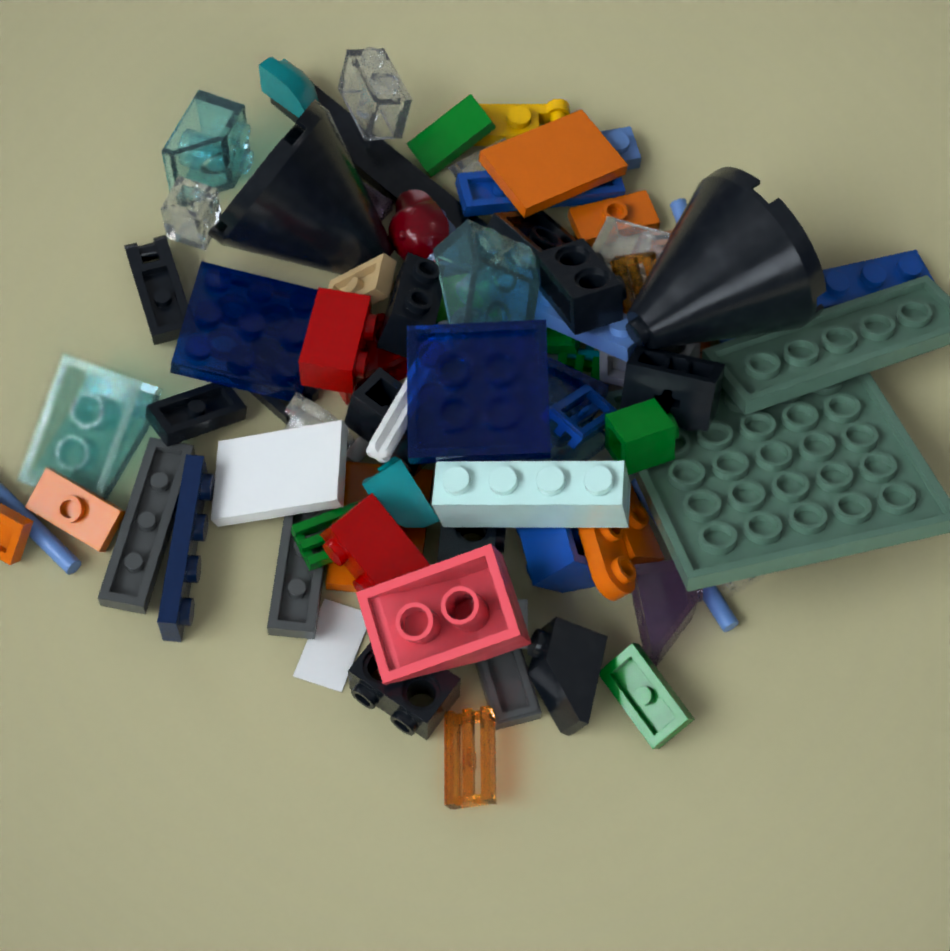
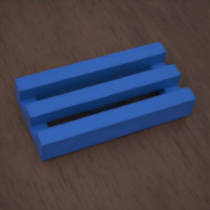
(570, 425)

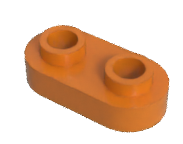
(608, 561)

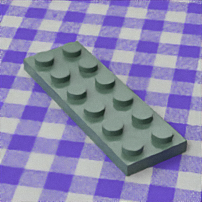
(835, 345)

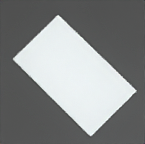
(335, 646)

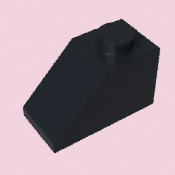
(566, 671)

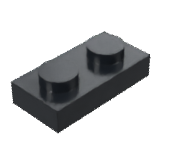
(195, 412)

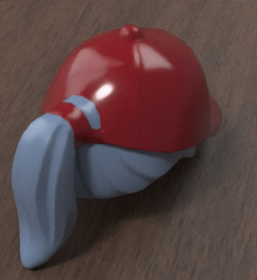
(418, 225)

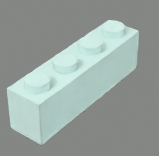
(532, 494)

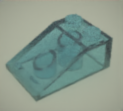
(486, 276)
(89, 425)

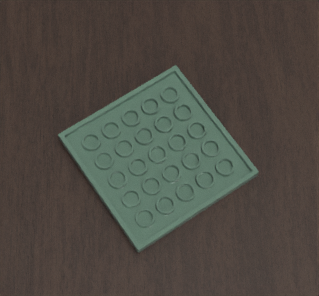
(792, 486)

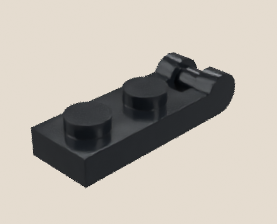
(158, 288)

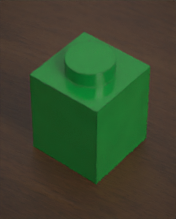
(641, 435)

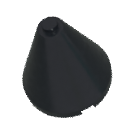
(306, 203)
(728, 270)

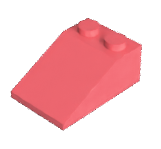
(443, 616)

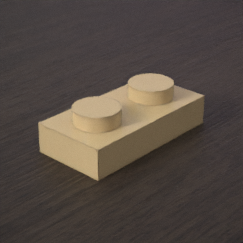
(370, 279)

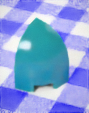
(287, 85)
(400, 495)

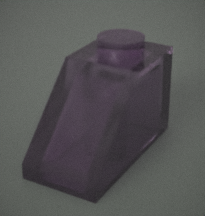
(661, 606)

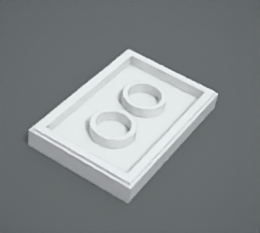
(280, 473)

